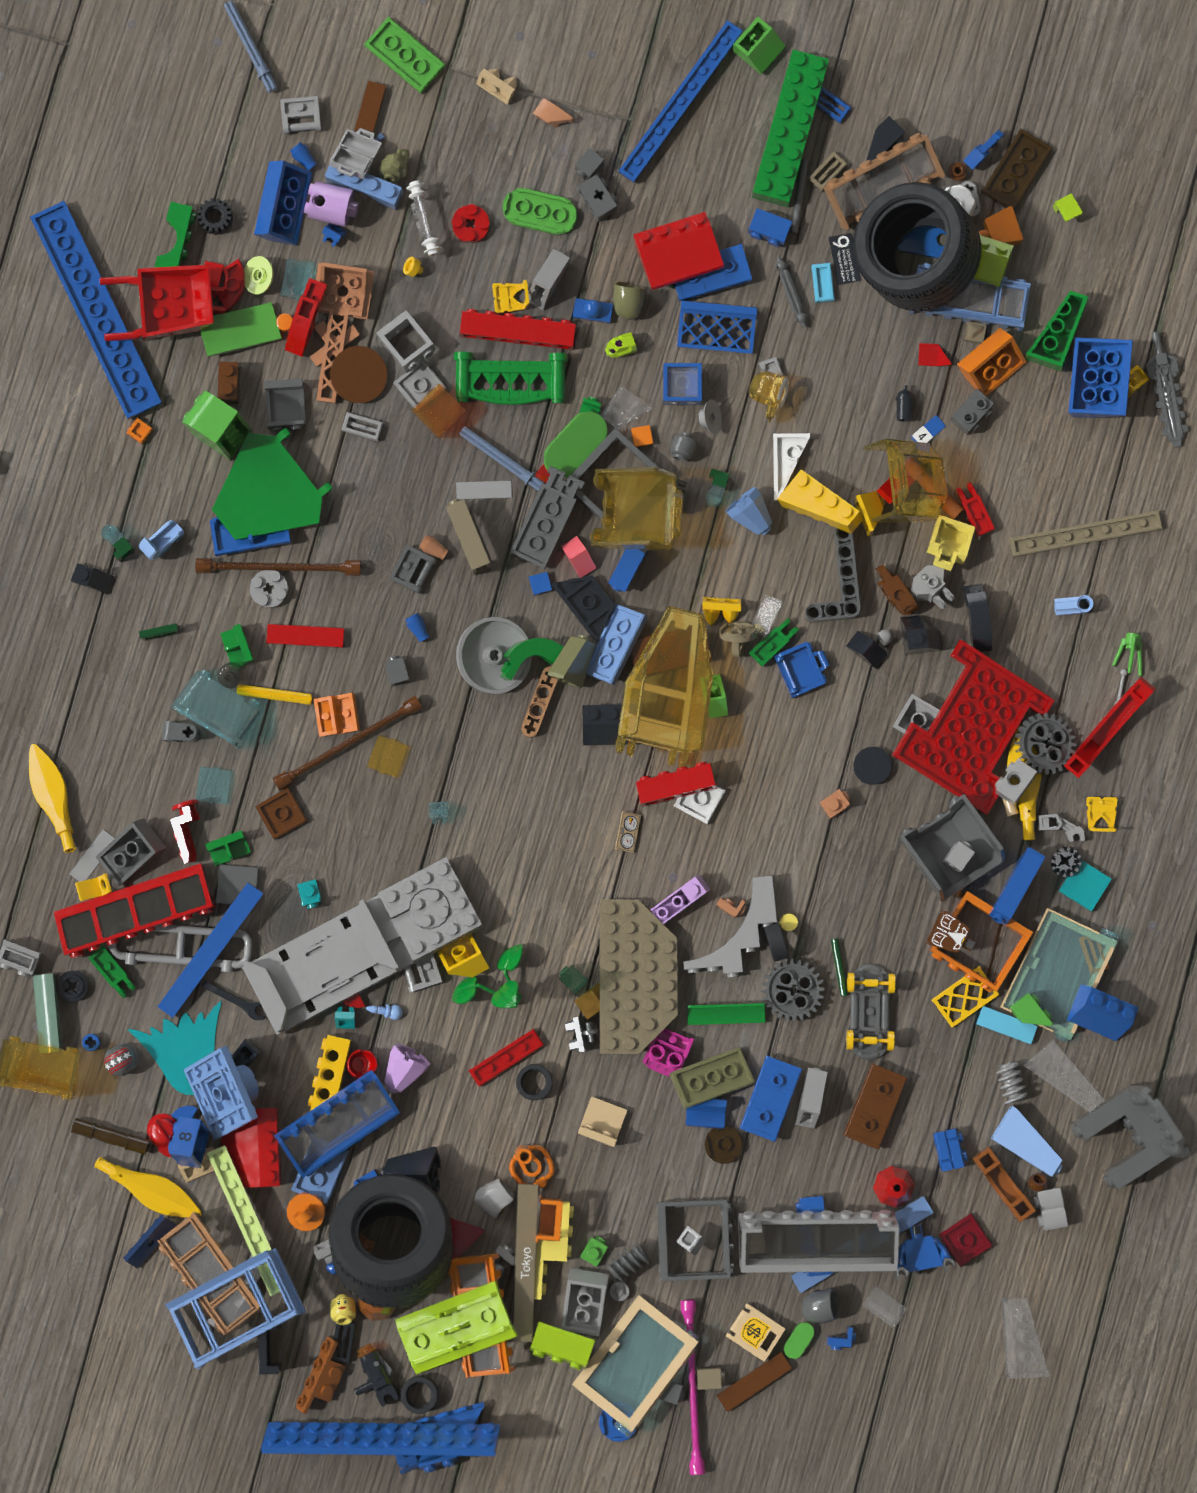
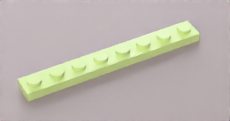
(242, 1211)

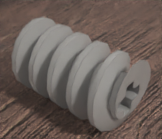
(1011, 1082)

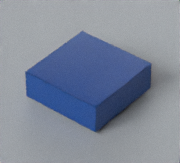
(540, 583)

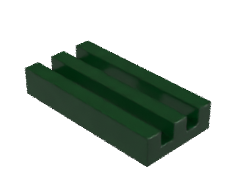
(159, 631)

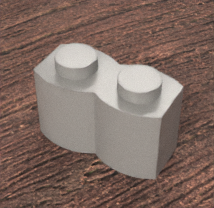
(1051, 1209)

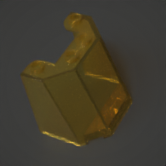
(915, 480)
(638, 509)

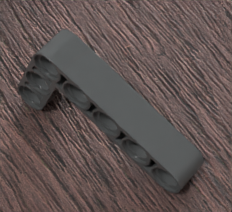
(844, 581)

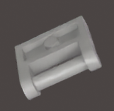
(300, 108)
(428, 973)

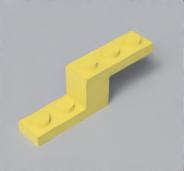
(553, 1250)

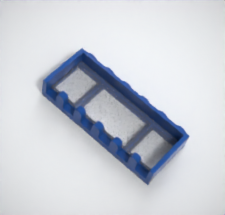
(337, 1124)

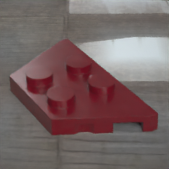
(463, 1236)

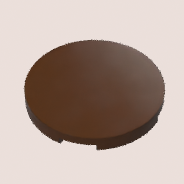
(358, 374)

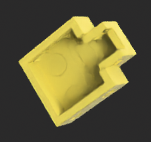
(950, 542)

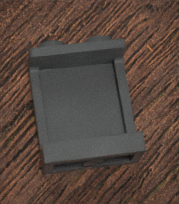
(285, 404)

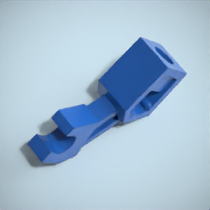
(981, 151)

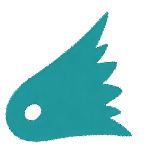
(181, 1045)

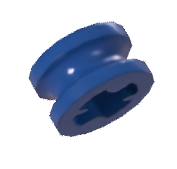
(94, 1037)

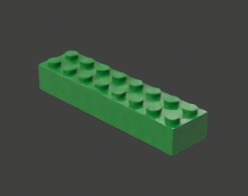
(790, 128)

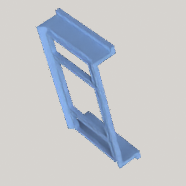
(283, 1281)

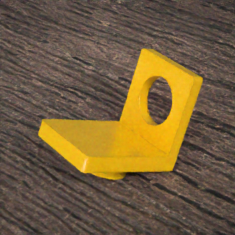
(93, 887)

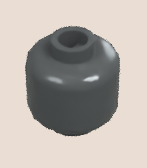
(683, 447)

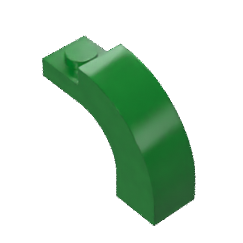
(540, 647)

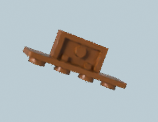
(323, 1377)

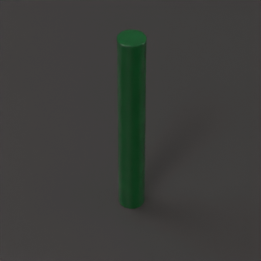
(839, 967)

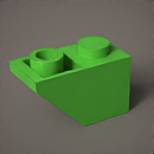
(1028, 1011)

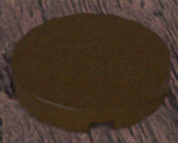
(723, 1144)

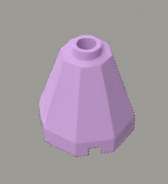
(404, 1068)

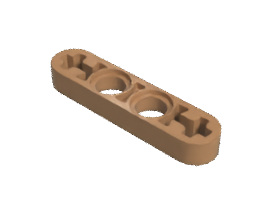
(538, 701)

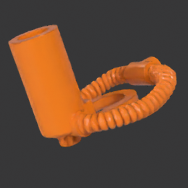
(524, 1155)

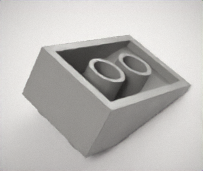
(584, 1302)

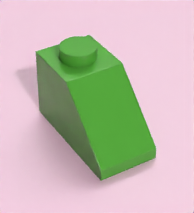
(718, 701)

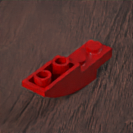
(304, 317)

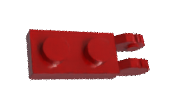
(975, 511)

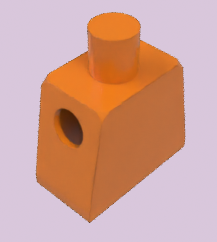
(1003, 227)

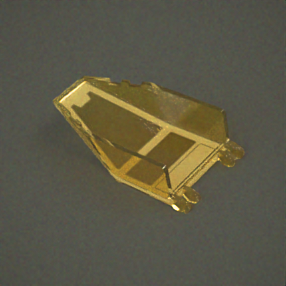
(669, 689)

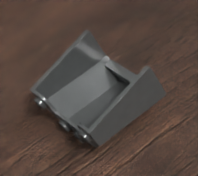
(937, 838)

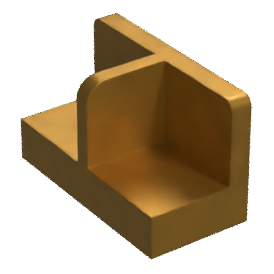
(590, 1001)

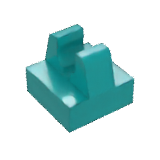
(345, 1020)

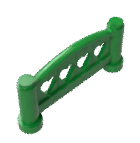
(470, 370)

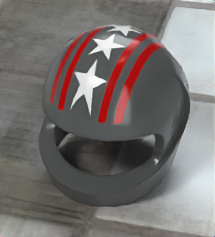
(121, 1059)

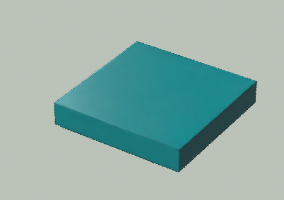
(1085, 886)

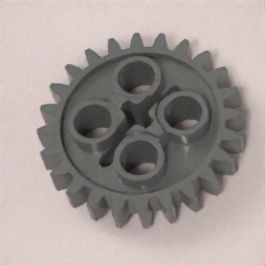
(1048, 727)
(789, 1007)

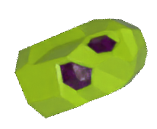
(621, 346)

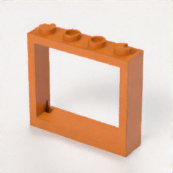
(970, 974)

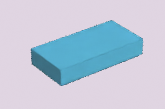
(822, 283)

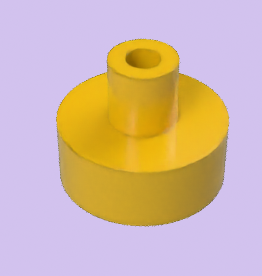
(412, 267)

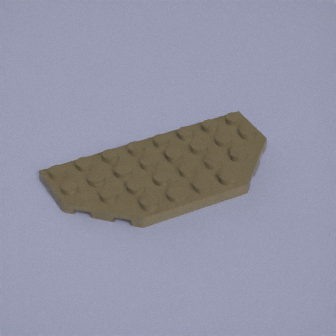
(635, 977)

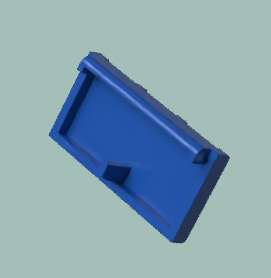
(733, 274)
(226, 544)
(770, 1098)

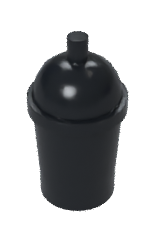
(904, 405)

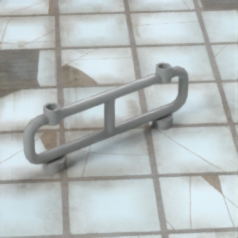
(226, 965)

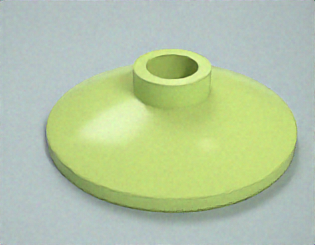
(258, 275)

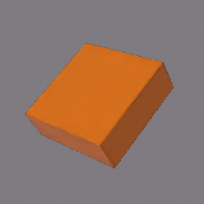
(139, 431)
(642, 436)

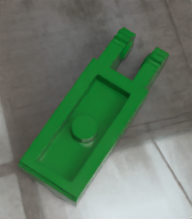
(772, 644)
(111, 970)

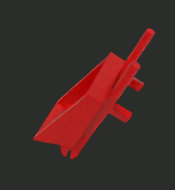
(170, 301)

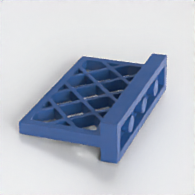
(717, 310)

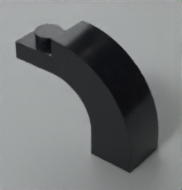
(978, 617)

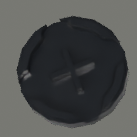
(872, 765)

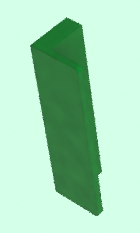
(726, 1014)

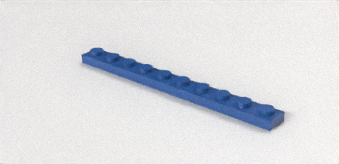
(680, 101)

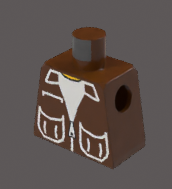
(949, 934)

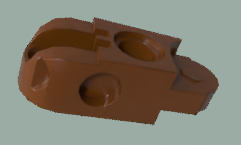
(896, 592)

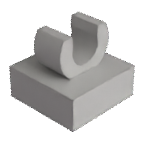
(323, 1251)

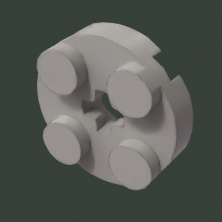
(259, 583)

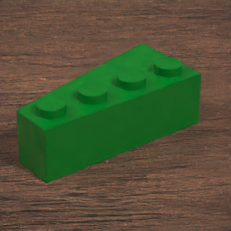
(1057, 337)

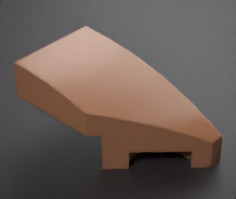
(551, 114)

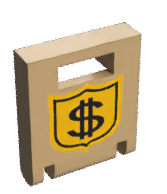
(753, 1329)

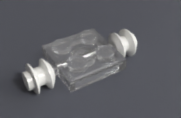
(419, 213)

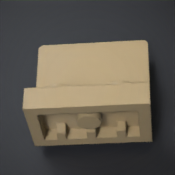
(602, 1121)

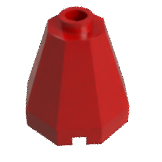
(885, 1182)

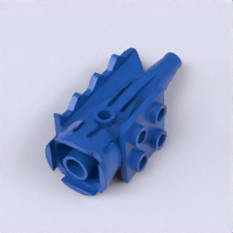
(428, 1463)

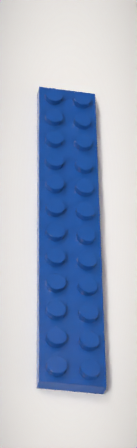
(95, 309)
(381, 1439)

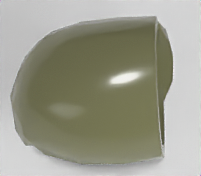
(628, 300)

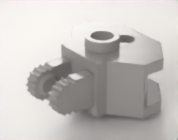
(929, 585)

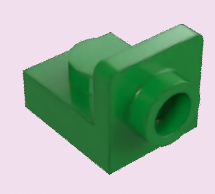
(590, 404)

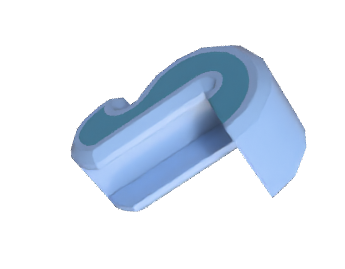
(161, 540)

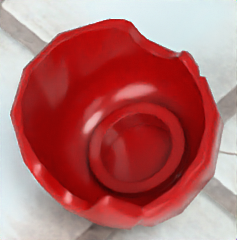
(361, 1062)

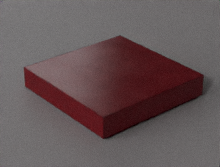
(965, 1240)

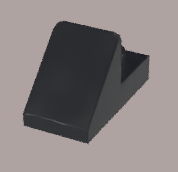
(92, 578)

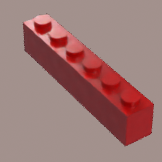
(517, 330)

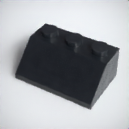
(601, 724)

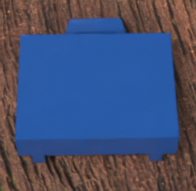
(801, 669)

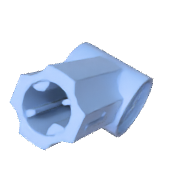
(1069, 606)

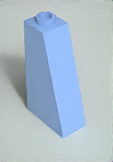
(1024, 1141)

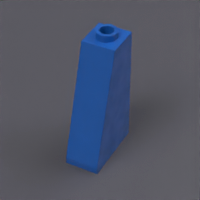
(1016, 886)

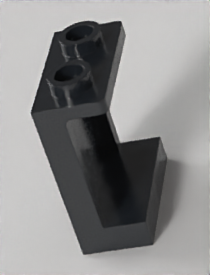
(265, 1366)

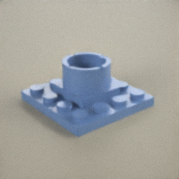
(223, 1092)

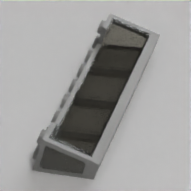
(818, 1241)

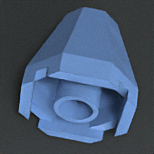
(751, 512)

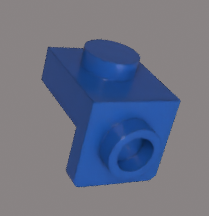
(838, 1343)

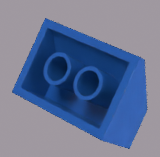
(1101, 1013)

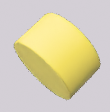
(788, 922)

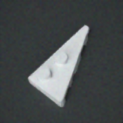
(786, 454)

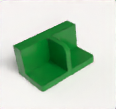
(237, 646)
(228, 848)

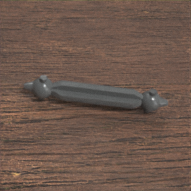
(791, 292)

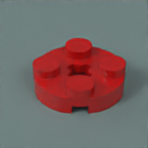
(470, 234)

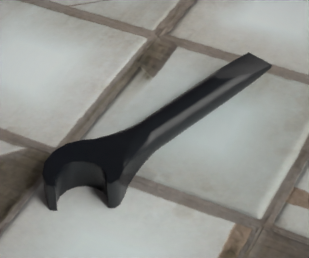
(248, 1007)

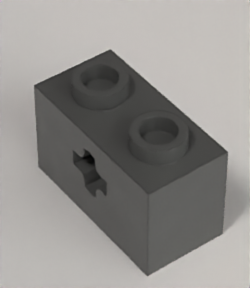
(589, 190)

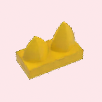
(712, 606)

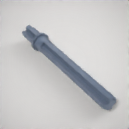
(261, 67)
(501, 458)

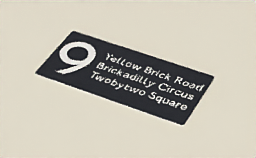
(843, 259)

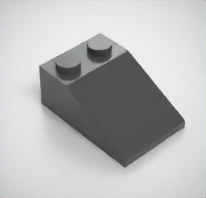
(131, 851)

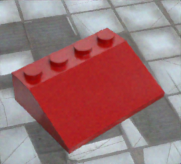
(678, 251)
(256, 1150)

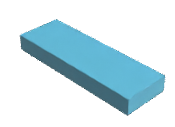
(1006, 1025)

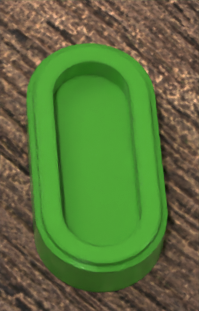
(798, 1340)

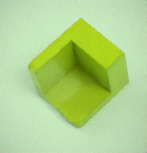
(1068, 207)

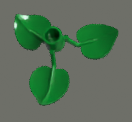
(507, 995)

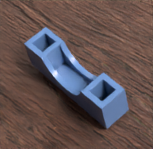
(376, 188)

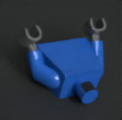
(922, 1253)

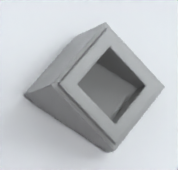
(691, 1240)

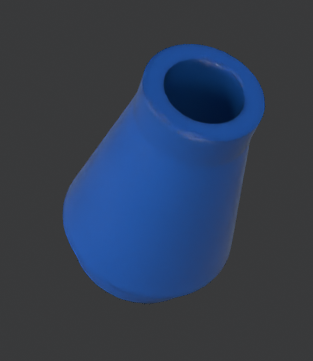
(303, 156)
(417, 626)

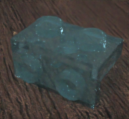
(296, 278)

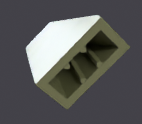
(573, 661)

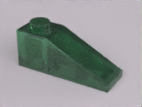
(572, 979)

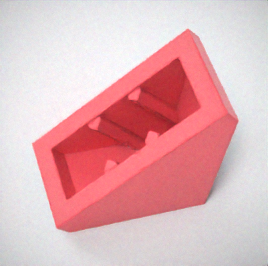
(578, 557)

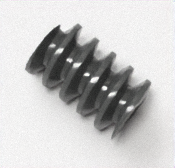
(628, 1262)

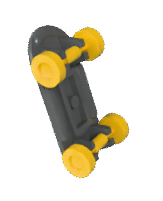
(869, 1011)

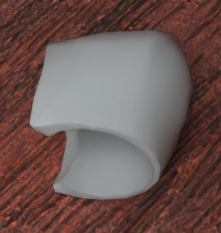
(494, 1197)

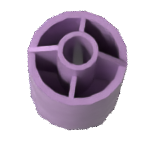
(337, 205)

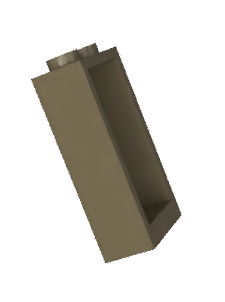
(468, 536)

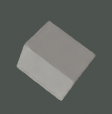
(917, 712)

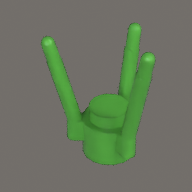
(1132, 643)

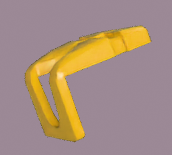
(504, 297)
(1101, 808)

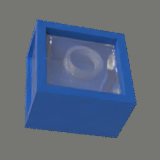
(682, 383)

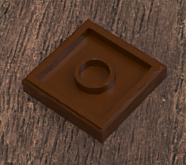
(281, 813)

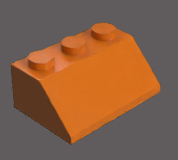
(992, 362)

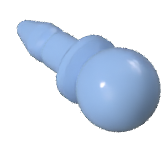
(393, 1012)

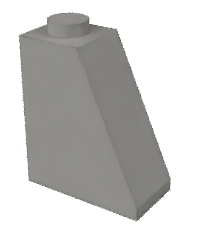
(548, 279)
(811, 1098)

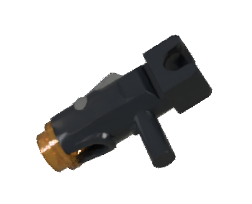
(377, 1373)

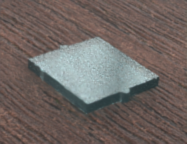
(213, 785)

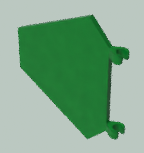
(267, 490)

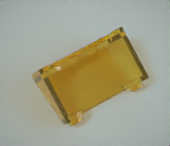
(39, 1068)

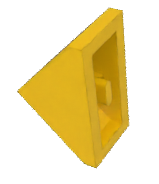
(1137, 379)

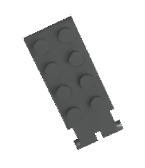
(547, 518)

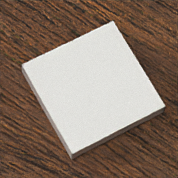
(700, 804)

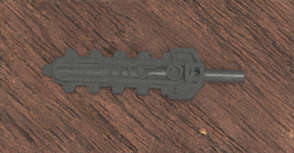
(1162, 370)

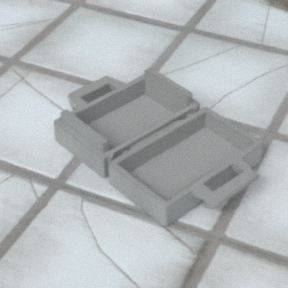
(355, 153)

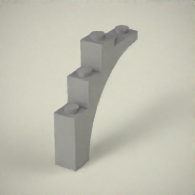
(762, 912)

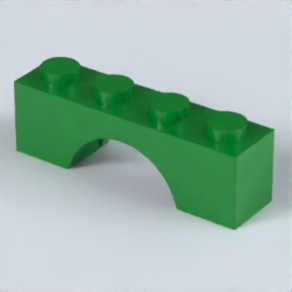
(181, 219)

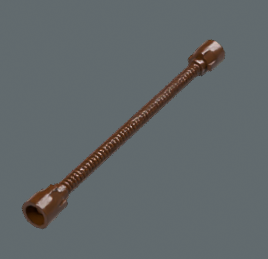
(206, 565)
(285, 779)

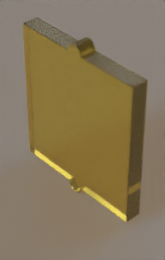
(387, 756)

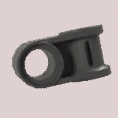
(177, 731)

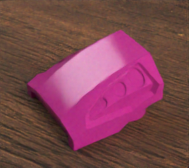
(667, 1052)

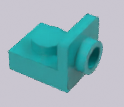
(309, 894)

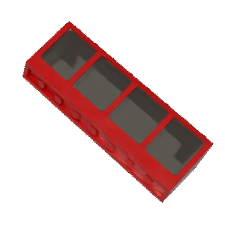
(134, 910)

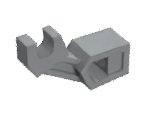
(1071, 829)

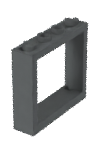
(595, 456)
(726, 1231)

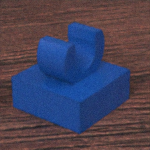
(334, 232)

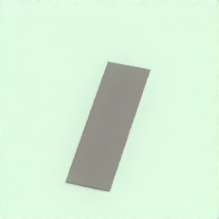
(483, 490)
(89, 861)

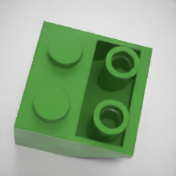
(758, 45)

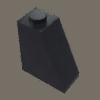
(919, 635)
(419, 1165)

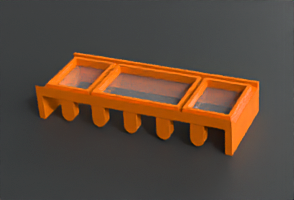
(466, 1275)

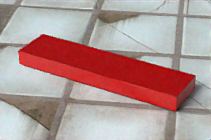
(305, 636)
(506, 1057)

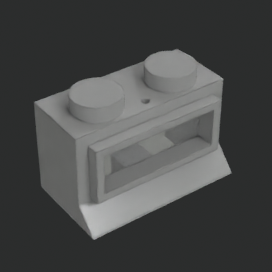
(19, 958)

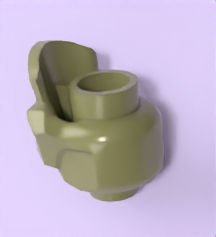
(394, 166)

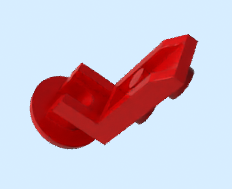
(181, 829)

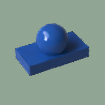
(592, 310)

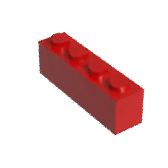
(676, 784)

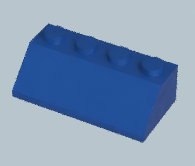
(283, 202)

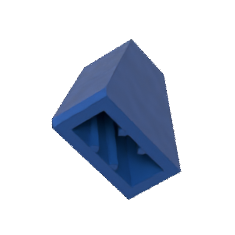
(627, 568)

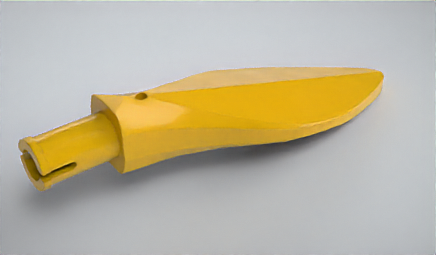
(51, 794)
(1028, 801)
(151, 1190)

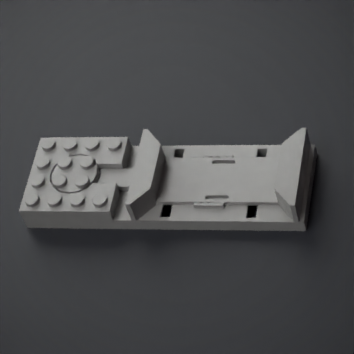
(385, 932)

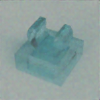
(438, 810)

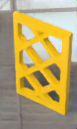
(964, 1013)

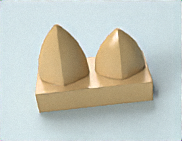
(490, 82)

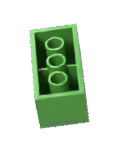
(217, 424)

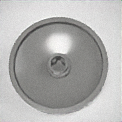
(482, 652)

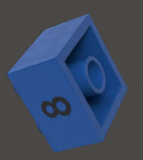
(189, 1142)

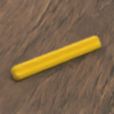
(274, 694)

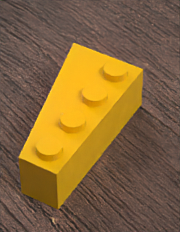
(815, 500)

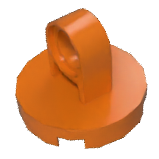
(306, 1211)

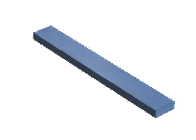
(905, 1218)

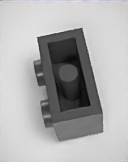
(972, 411)

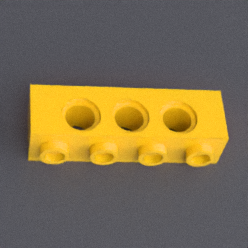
(330, 1043)

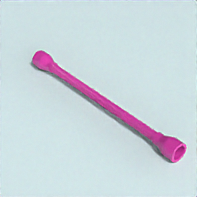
(696, 1465)

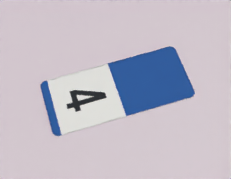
(928, 430)

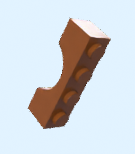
(1002, 1184)

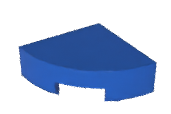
(185, 1111)

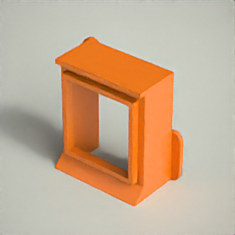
(550, 1219)

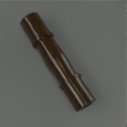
(110, 1136)

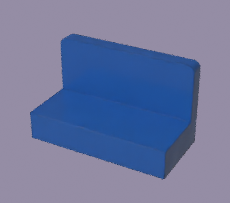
(707, 1114)

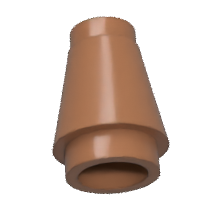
(432, 547)

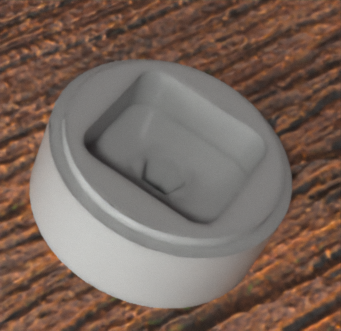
(619, 1291)

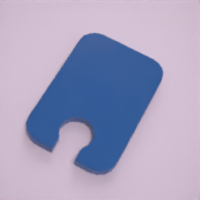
(922, 242)

